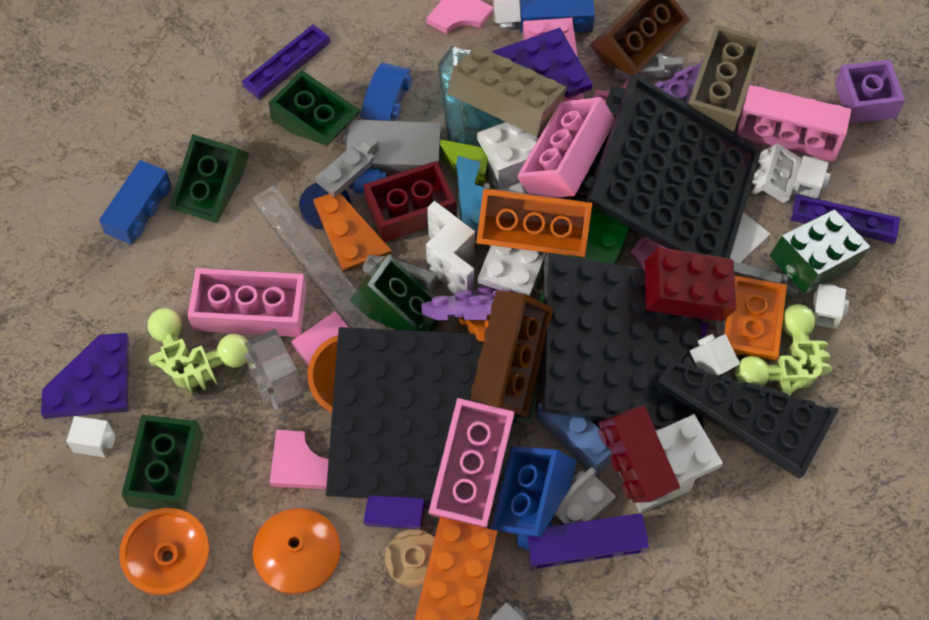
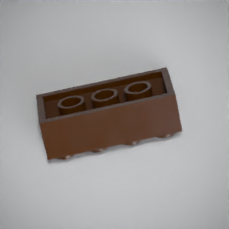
(639, 34)
(511, 352)

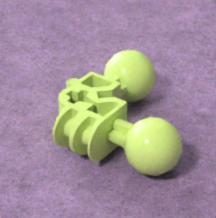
(165, 327)
(803, 361)

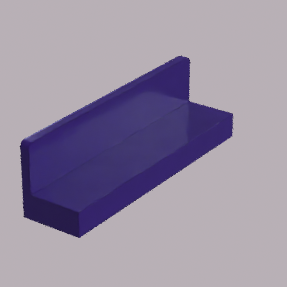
(588, 541)

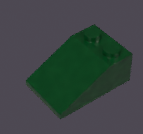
(311, 110)
(208, 178)
(394, 297)

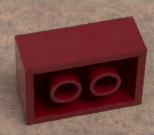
(402, 200)
(690, 284)
(638, 455)

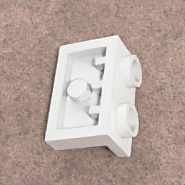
(776, 173)
(584, 499)

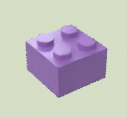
(870, 91)

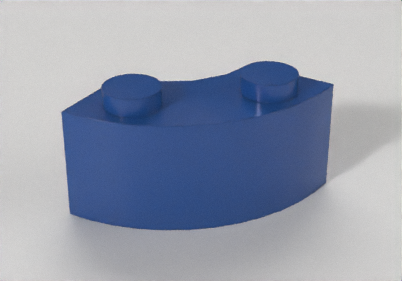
(386, 93)

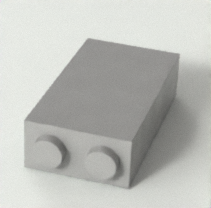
(400, 143)

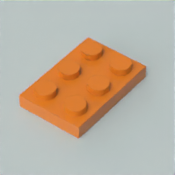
(758, 320)

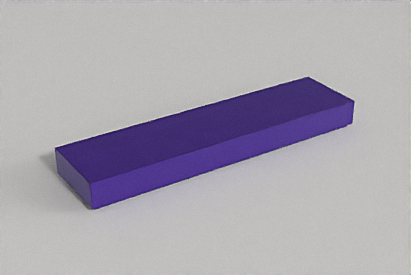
(286, 62)
(864, 222)

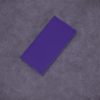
(394, 512)

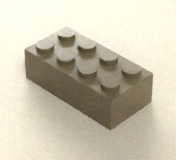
(725, 75)
(506, 90)

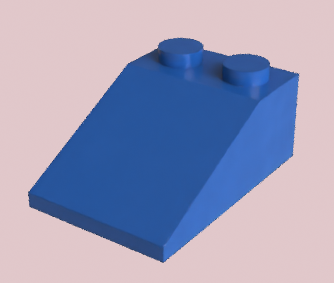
(532, 490)

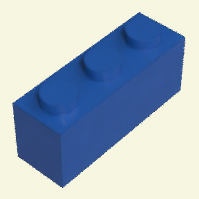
(579, 10)
(136, 202)

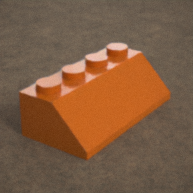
(534, 222)

